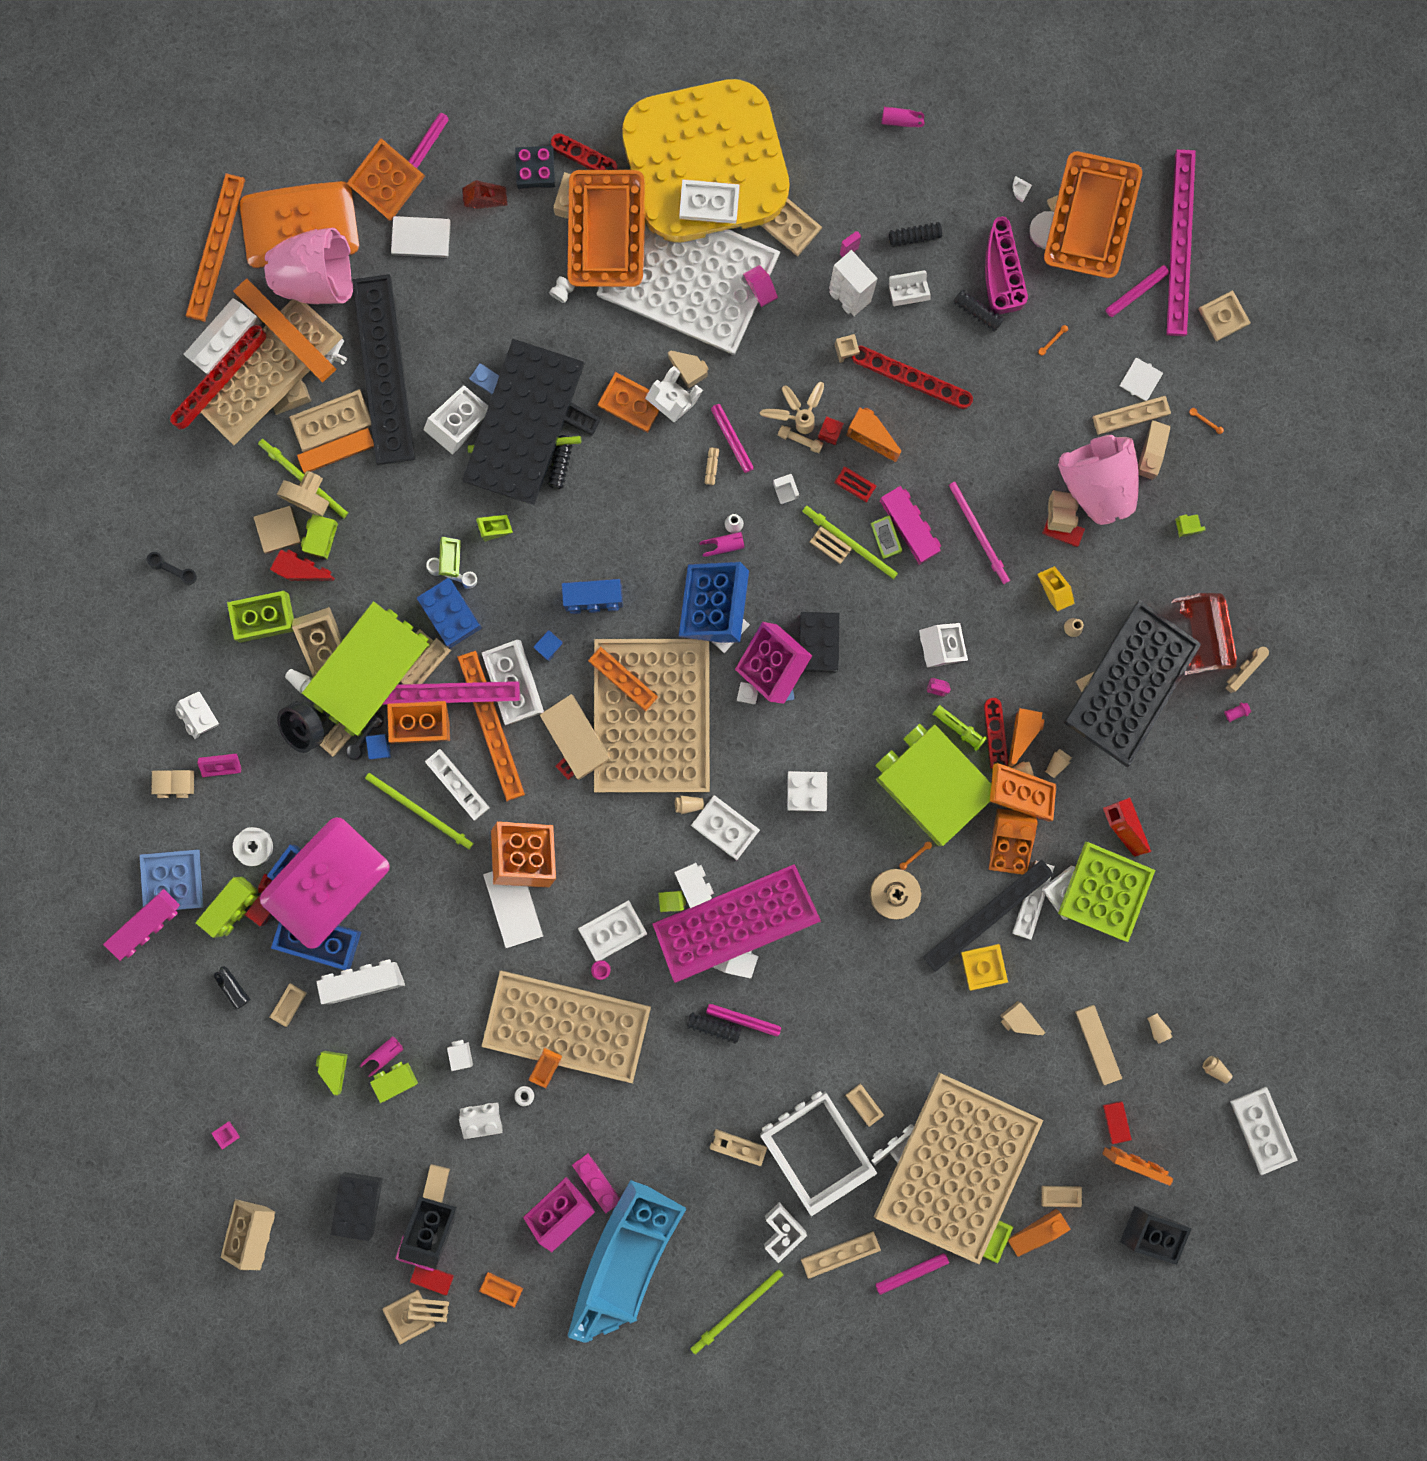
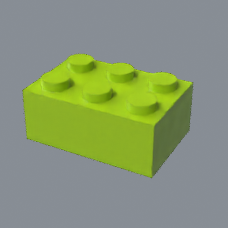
(261, 616)
(228, 907)

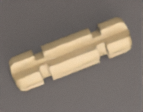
(711, 466)

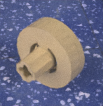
(305, 494)
(908, 898)

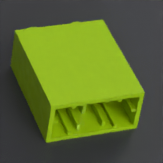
(934, 783)

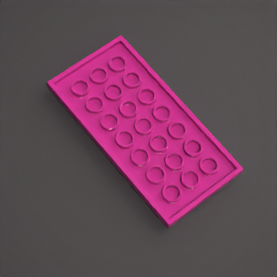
(735, 923)

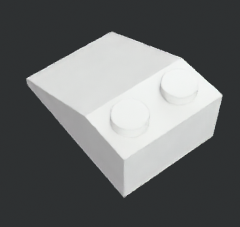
(456, 419)

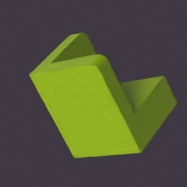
(1188, 525)

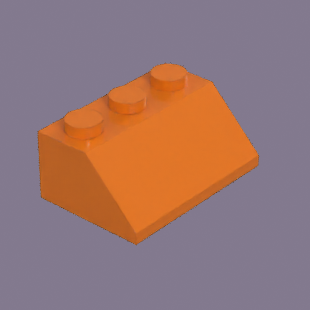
(418, 722)

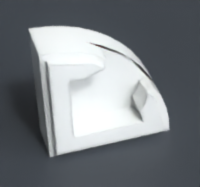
(1021, 188)

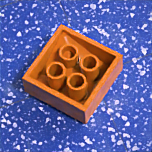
(523, 854)

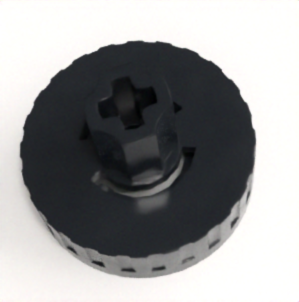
(301, 726)

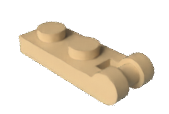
(1247, 669)
(739, 1148)

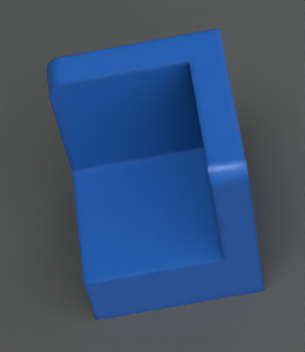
(548, 645)
(378, 746)

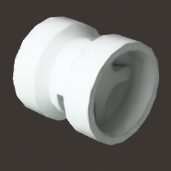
(562, 289)

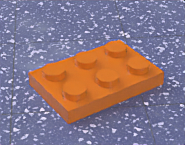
(628, 402)

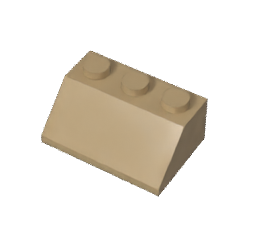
(247, 1235)

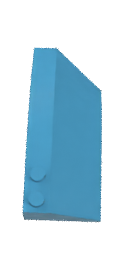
(624, 1261)

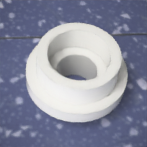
(519, 1100)

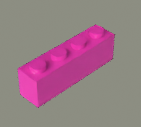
(910, 525)
(143, 923)

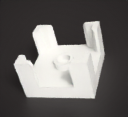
(671, 397)

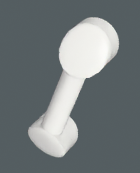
(468, 579)

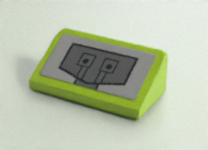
(886, 537)

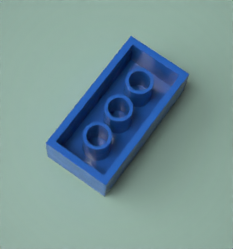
(334, 951)

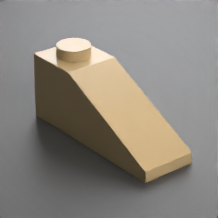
(1153, 450)

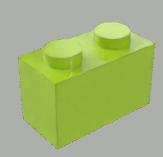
(319, 536)
(394, 1082)

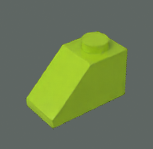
(332, 1069)

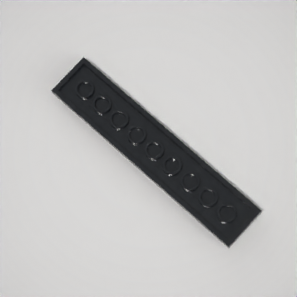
(383, 369)

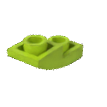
(671, 901)

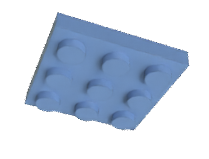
(176, 873)

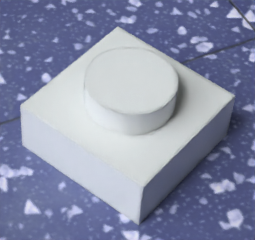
(747, 693)

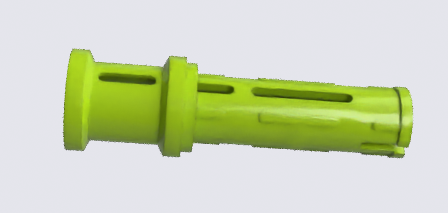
(966, 733)

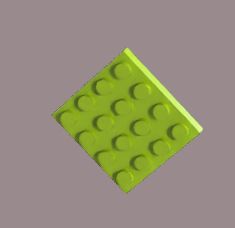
(1106, 891)

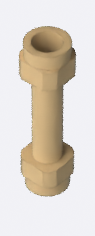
(785, 433)

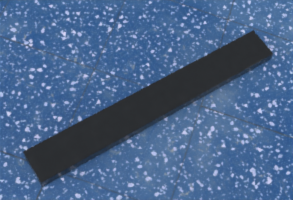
(988, 915)

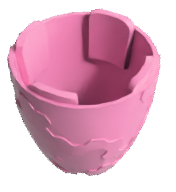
(311, 268)
(1103, 477)

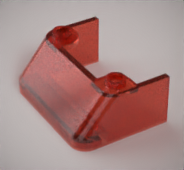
(1210, 628)

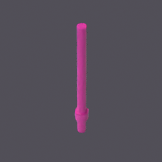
(997, 565)

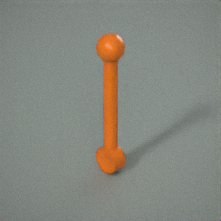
(1042, 351)
(1193, 412)
(927, 845)

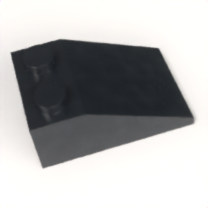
(1155, 1235)

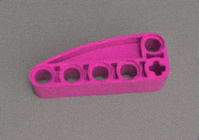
(999, 274)

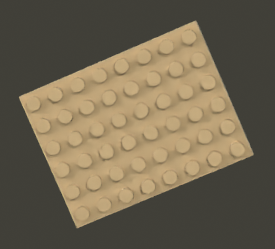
(668, 742)
(958, 1168)

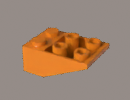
(1012, 841)

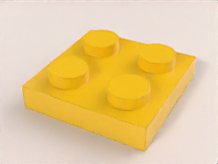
(984, 967)

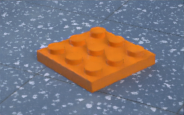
(385, 179)
(1138, 1165)

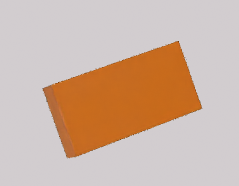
(545, 1068)
(501, 1289)

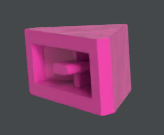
(761, 285)

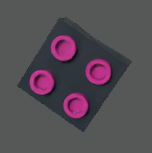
(535, 167)

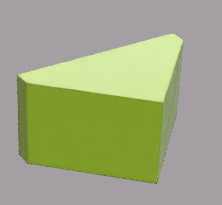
(494, 527)

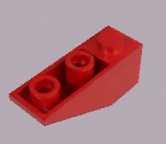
(294, 569)
(1127, 826)

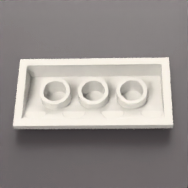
(510, 664)

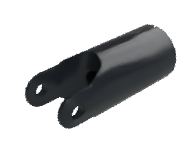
(231, 988)

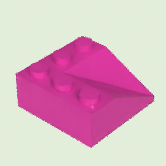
(773, 662)

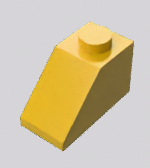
(1056, 588)

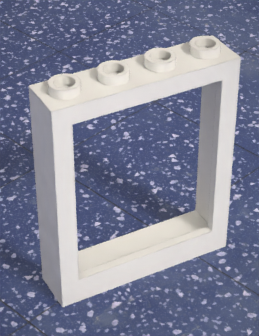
(839, 1188)

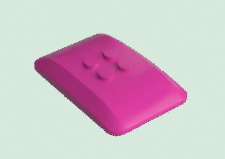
(324, 882)

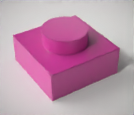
(225, 1135)

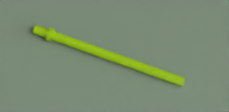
(460, 838)

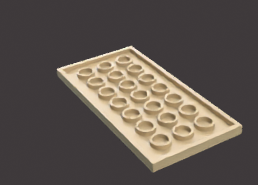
(267, 374)
(584, 1027)

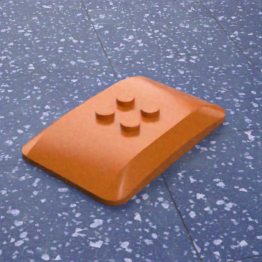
(287, 212)
(1092, 214)
(606, 228)

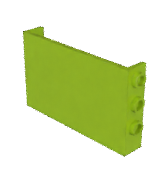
(365, 668)

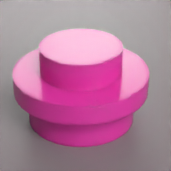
(600, 970)

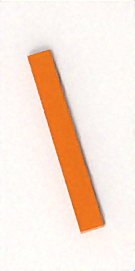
(215, 247)
(284, 330)
(493, 731)

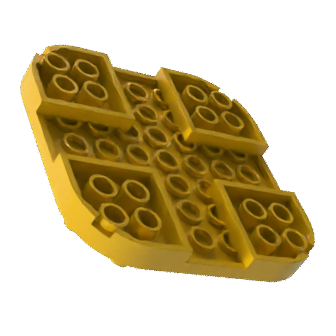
(709, 136)

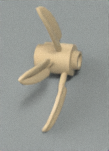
(804, 418)

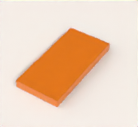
(1023, 792)

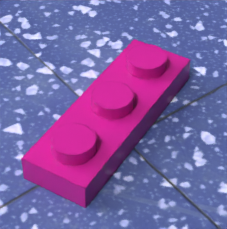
(596, 1183)

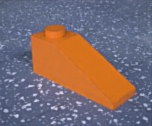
(1026, 727)
(1039, 1233)

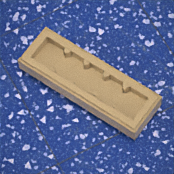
(426, 663)

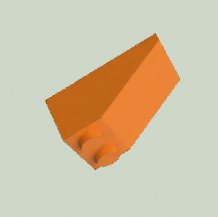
(870, 432)

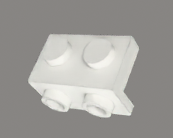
(909, 288)
(196, 715)
(480, 1120)

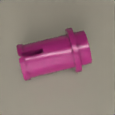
(1237, 712)

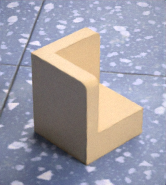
(846, 347)

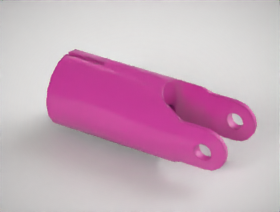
(902, 117)
(725, 544)
(384, 1054)

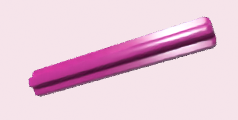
(428, 140)
(1137, 291)
(732, 438)
(744, 1020)
(912, 1273)

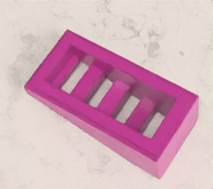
(938, 687)

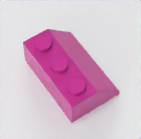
(558, 1215)

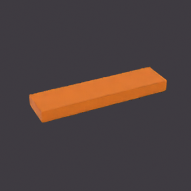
(336, 450)
(623, 679)

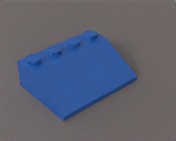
(714, 602)

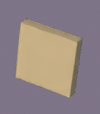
(1224, 315)
(277, 529)
(397, 1317)

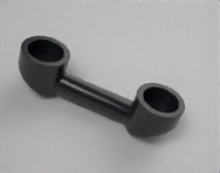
(156, 561)
(354, 750)

